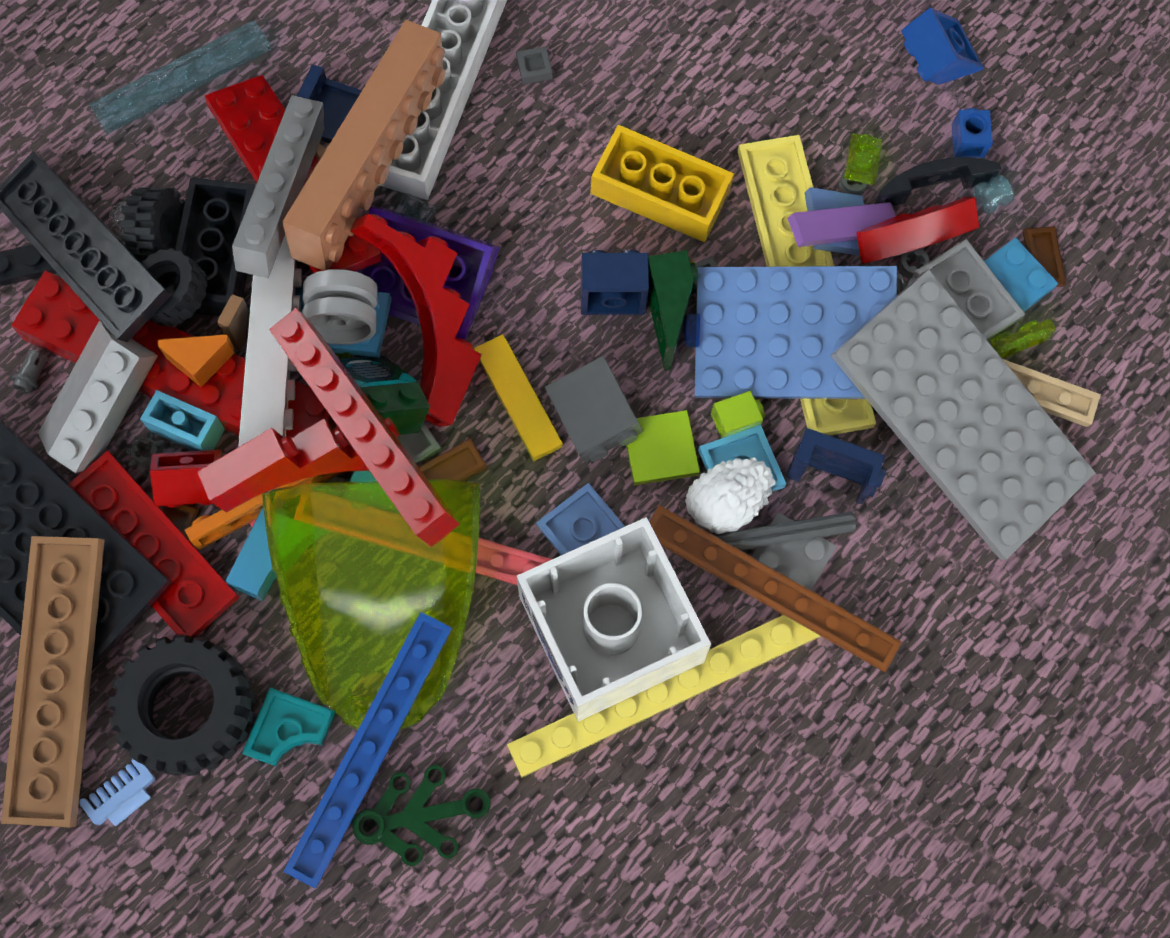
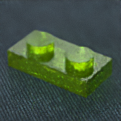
(862, 158)
(1027, 337)

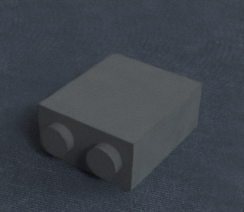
(594, 410)

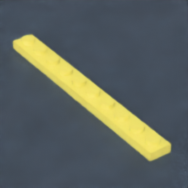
(720, 665)

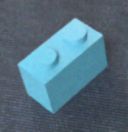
(182, 423)

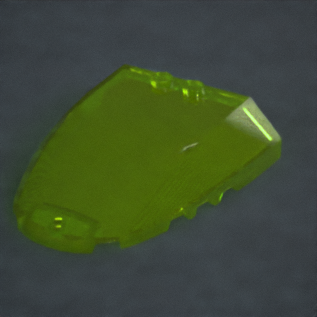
(359, 581)

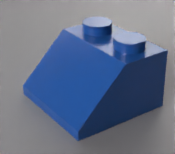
(940, 47)

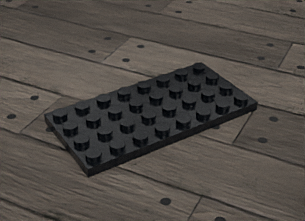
(43, 504)

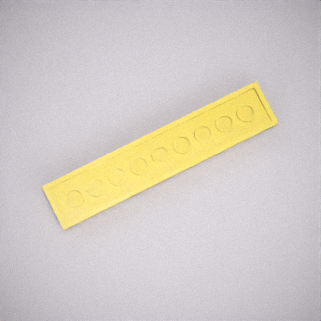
(776, 186)

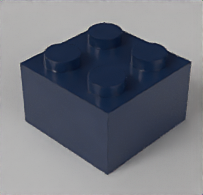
(614, 283)

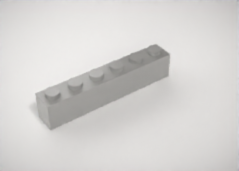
(278, 186)

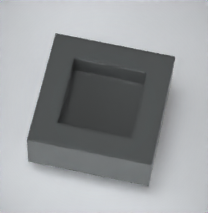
(534, 65)

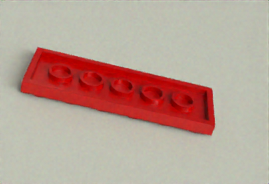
(197, 589)

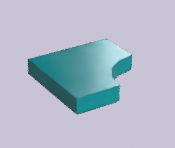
(284, 724)

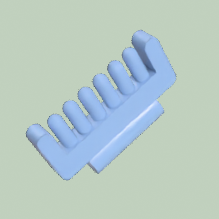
(122, 802)

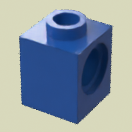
(969, 144)

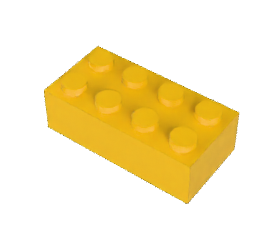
(661, 183)

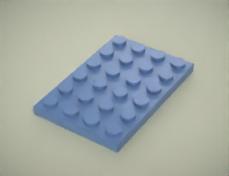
(780, 325)

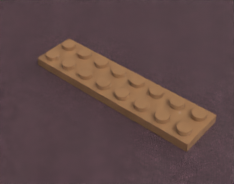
(53, 682)

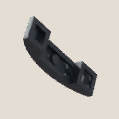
(969, 170)

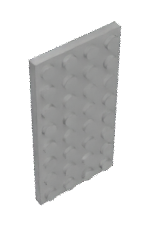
(963, 414)

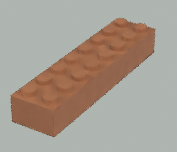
(365, 146)

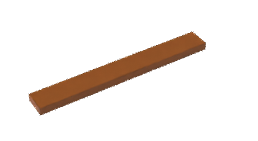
(774, 589)

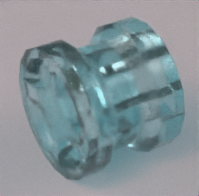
(994, 193)

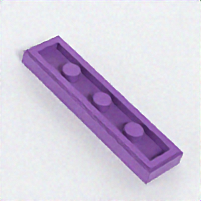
(836, 224)

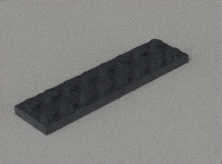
(81, 248)

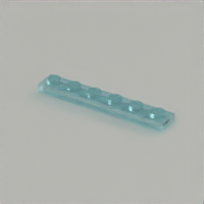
(180, 76)

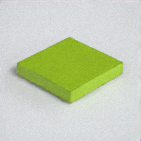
(663, 449)

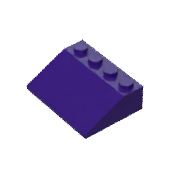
(467, 275)

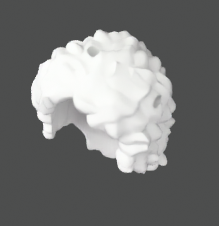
(729, 495)

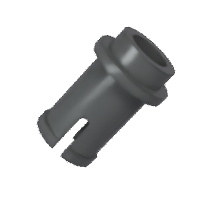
(29, 372)

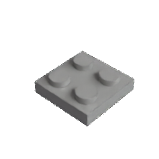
(797, 560)

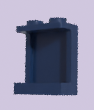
(336, 99)
(840, 460)

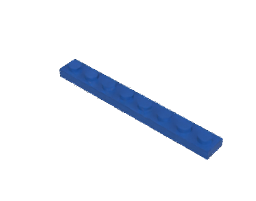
(367, 750)

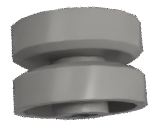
(341, 305)

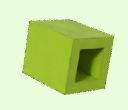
(737, 414)

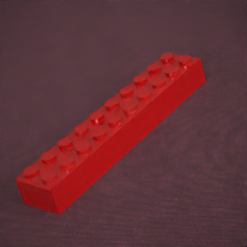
(63, 325)

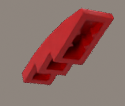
(917, 230)

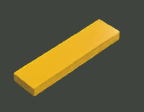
(518, 398)

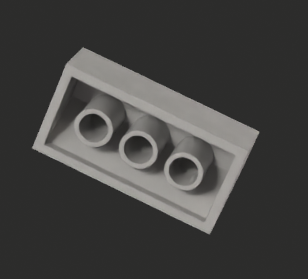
(95, 399)

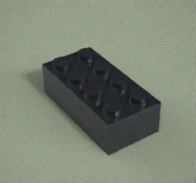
(207, 234)

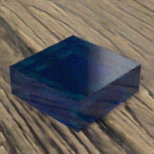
(692, 330)

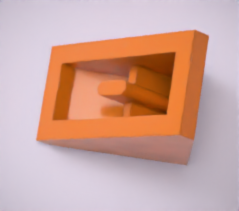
(198, 356)

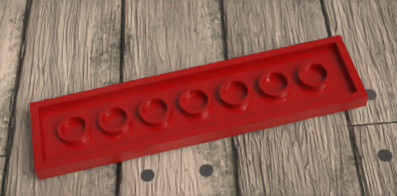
(250, 120)

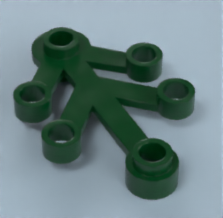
(415, 816)

